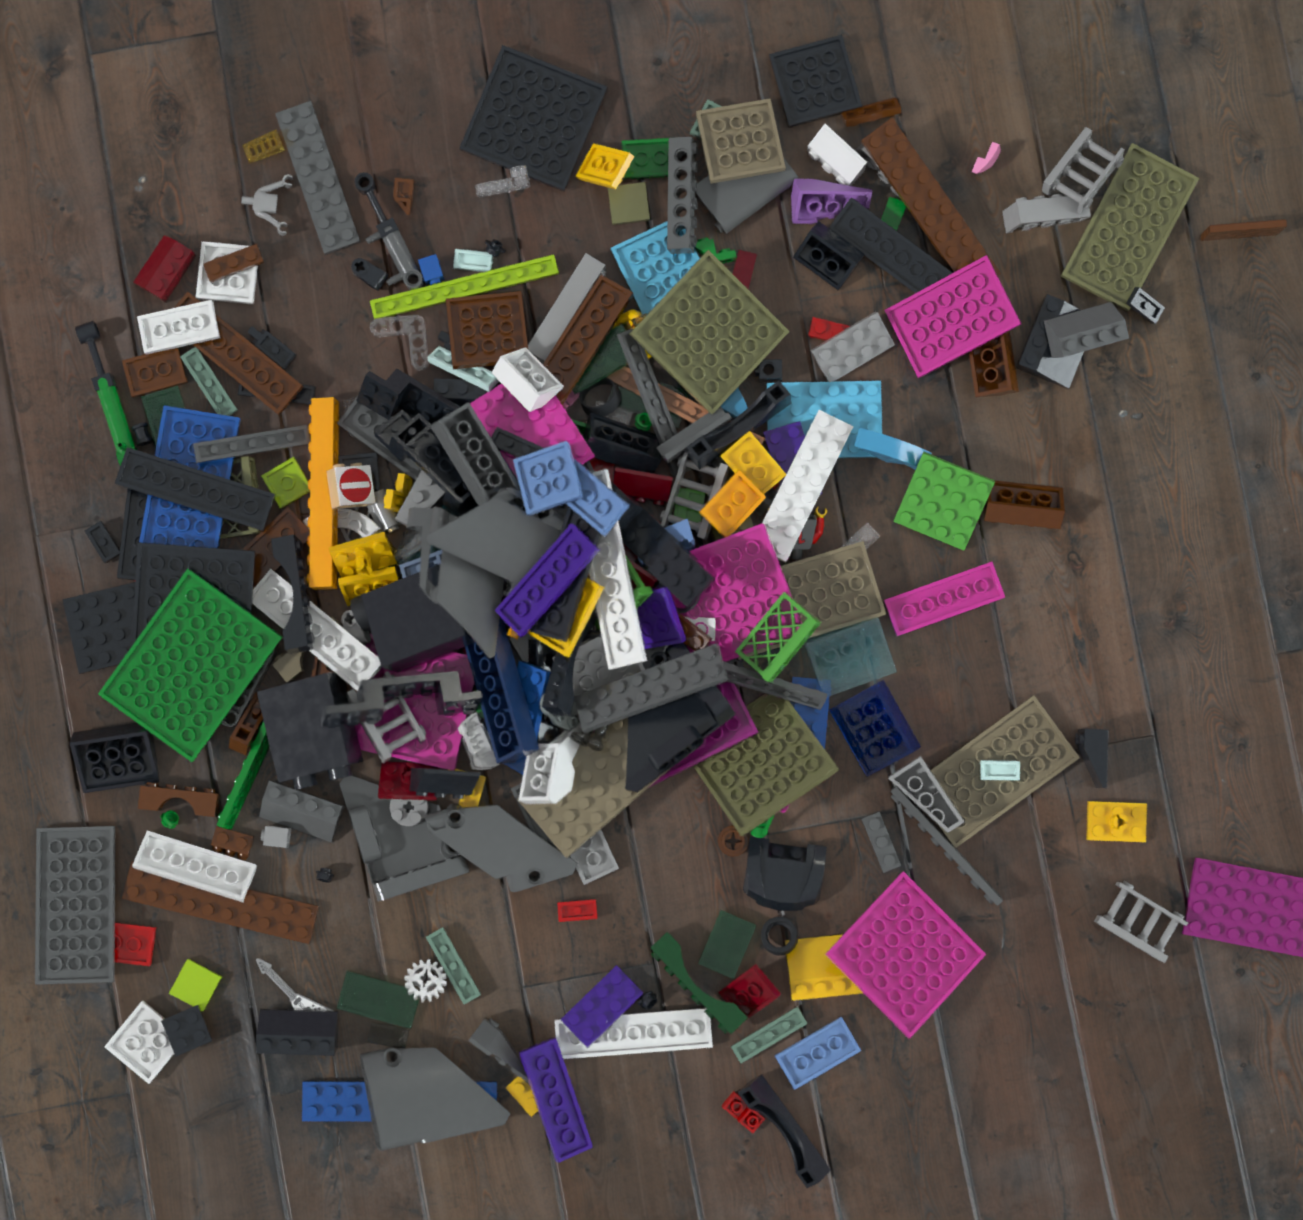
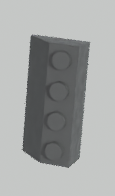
(1085, 330)
(301, 811)

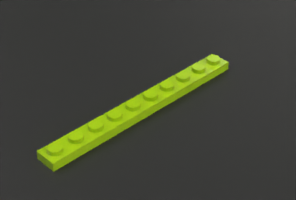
(464, 287)

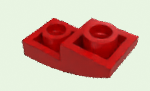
(738, 1109)

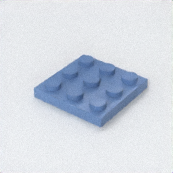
(548, 478)

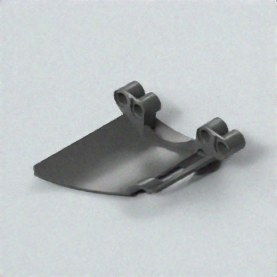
(501, 536)
(462, 588)

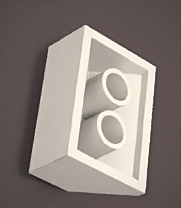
(836, 156)
(526, 378)

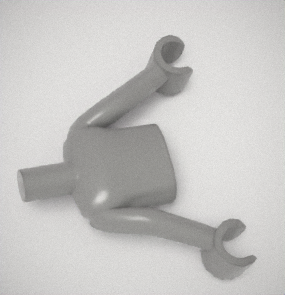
(267, 203)

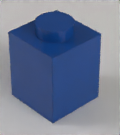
(431, 270)

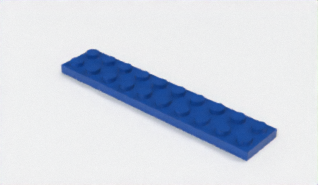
(347, 1100)

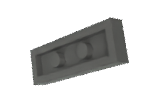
(881, 842)

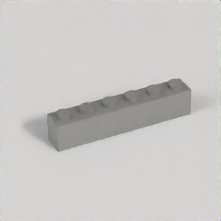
(566, 306)

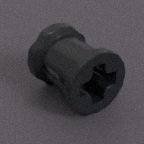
(142, 434)

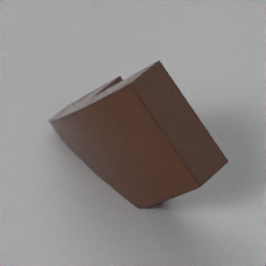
(404, 193)

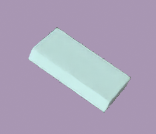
(472, 260)
(999, 770)

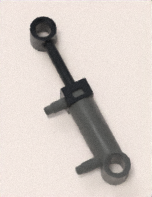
(392, 238)

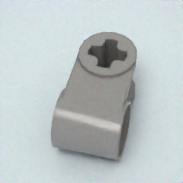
(352, 627)

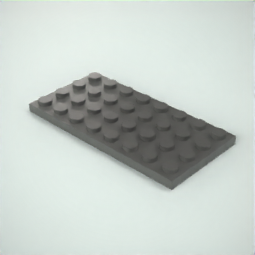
(75, 905)

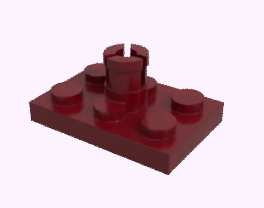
(395, 781)
(750, 991)

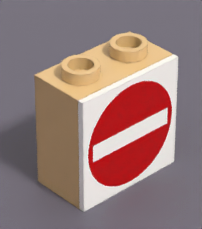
(350, 486)

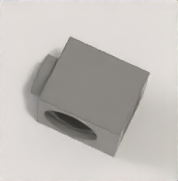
(276, 836)

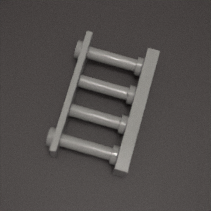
(1073, 154)
(720, 473)
(375, 733)
(1124, 930)

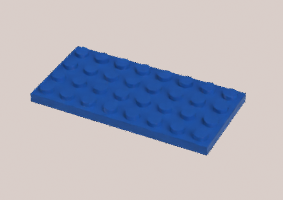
(177, 524)

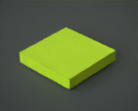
(287, 482)
(195, 984)

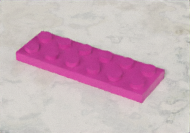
(944, 599)

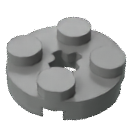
(404, 818)

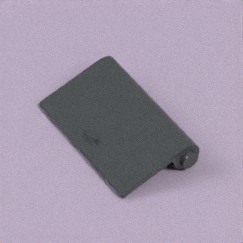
(739, 199)

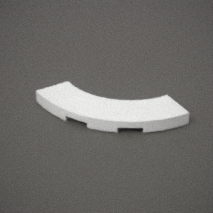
(354, 521)

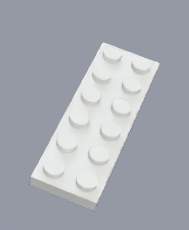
(194, 866)

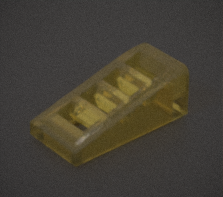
(260, 140)

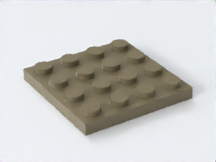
(740, 141)

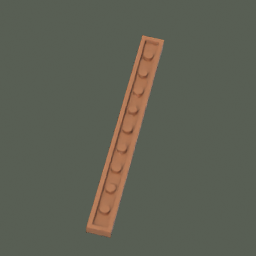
(675, 402)

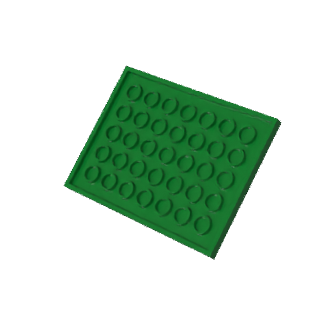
(190, 665)

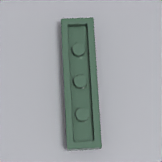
(208, 382)
(453, 965)
(768, 1034)

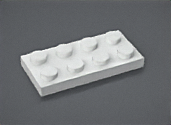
(178, 327)

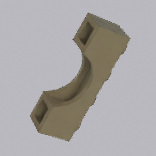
(291, 665)

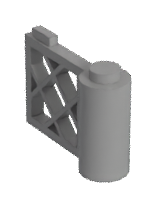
(383, 517)

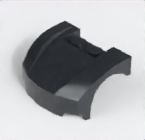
(784, 875)

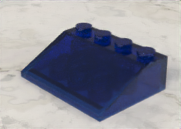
(875, 728)

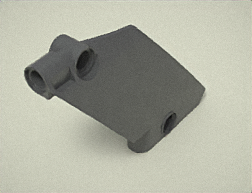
(500, 845)

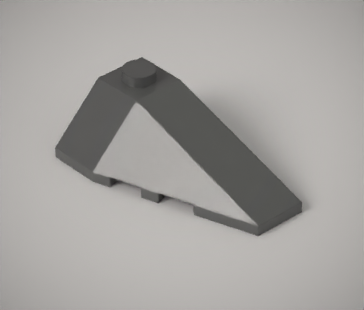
(492, 1040)

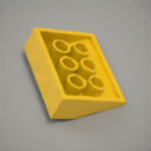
(814, 973)

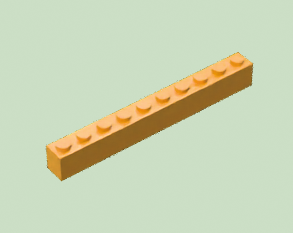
(322, 519)

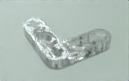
(518, 181)
(407, 329)

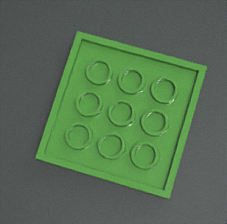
(944, 501)

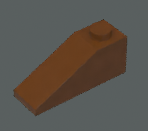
(247, 727)

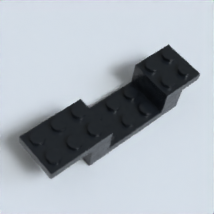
(405, 393)
(417, 440)
(662, 552)
(374, 692)

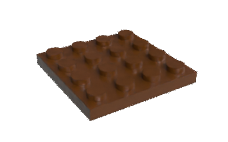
(485, 328)

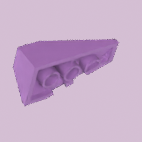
(822, 199)

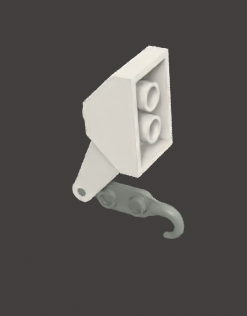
(550, 770)

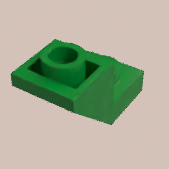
(723, 256)

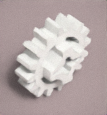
(418, 979)

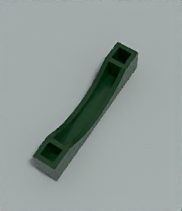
(725, 1013)

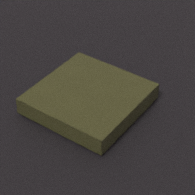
(629, 203)

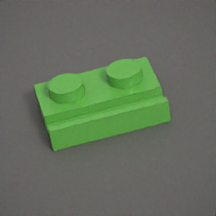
(687, 513)

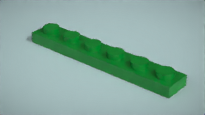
(245, 780)

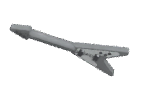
(297, 1000)

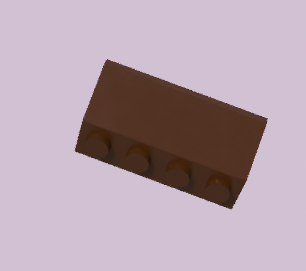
(994, 368)
(1025, 505)

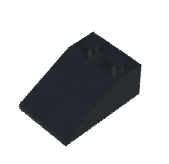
(1094, 752)

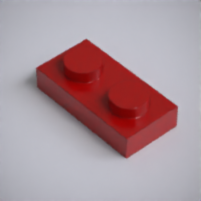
(825, 329)
(577, 910)

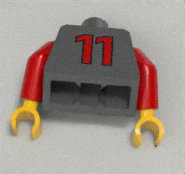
(810, 533)

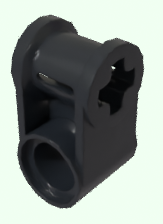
(371, 275)

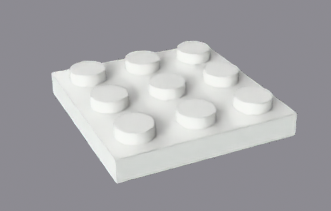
(234, 288)
(142, 1043)

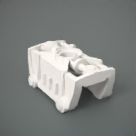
(477, 743)

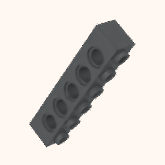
(677, 148)

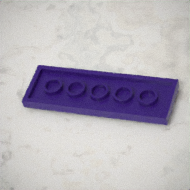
(547, 580)
(555, 1099)

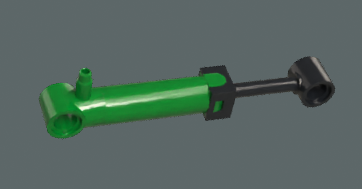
(106, 388)

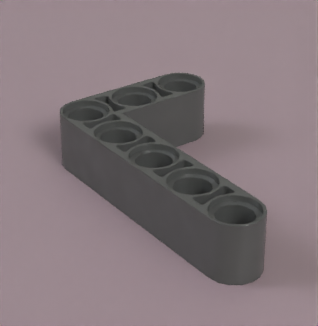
(248, 694)

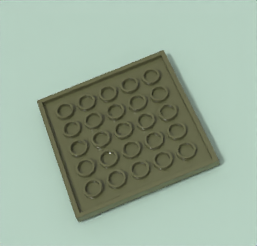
(709, 332)
(768, 768)

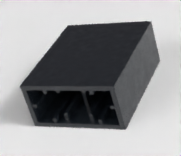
(410, 625)
(296, 734)

